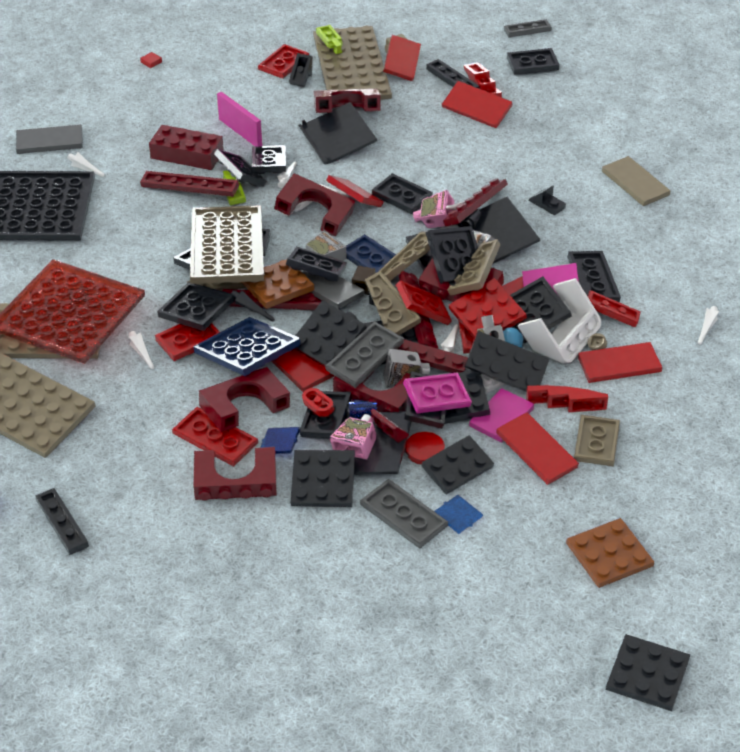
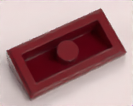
(388, 426)

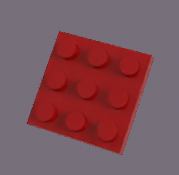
(487, 301)

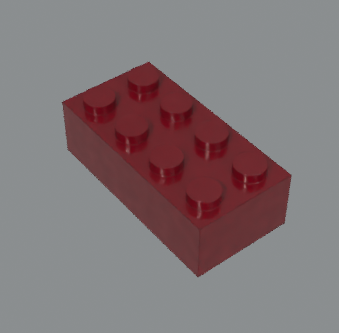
(185, 147)

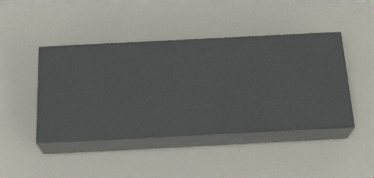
(527, 28)

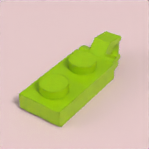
(330, 38)
(239, 196)

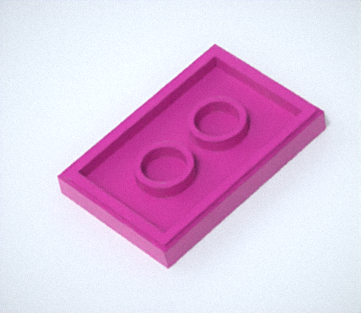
(552, 274)
(437, 392)
(503, 408)

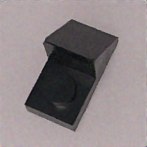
(301, 70)
(547, 201)

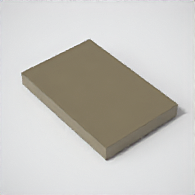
(597, 440)

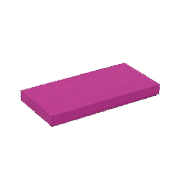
(239, 119)

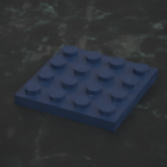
(247, 346)

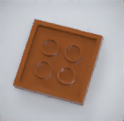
(279, 285)
(610, 552)

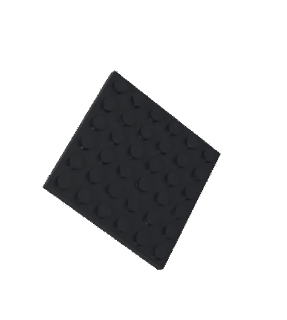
(44, 204)

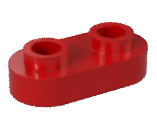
(318, 402)

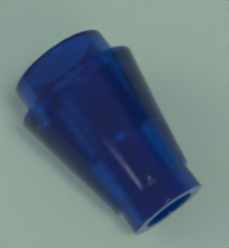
(359, 408)

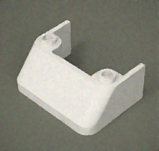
(572, 333)

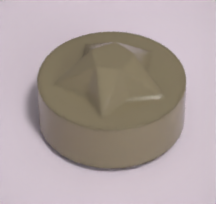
(597, 341)

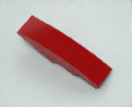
(481, 77)
(563, 396)

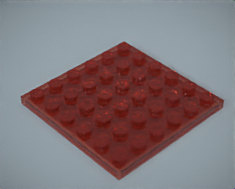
(69, 310)

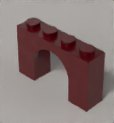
(365, 98)
(302, 189)
(430, 282)
(259, 384)
(387, 400)
(258, 483)

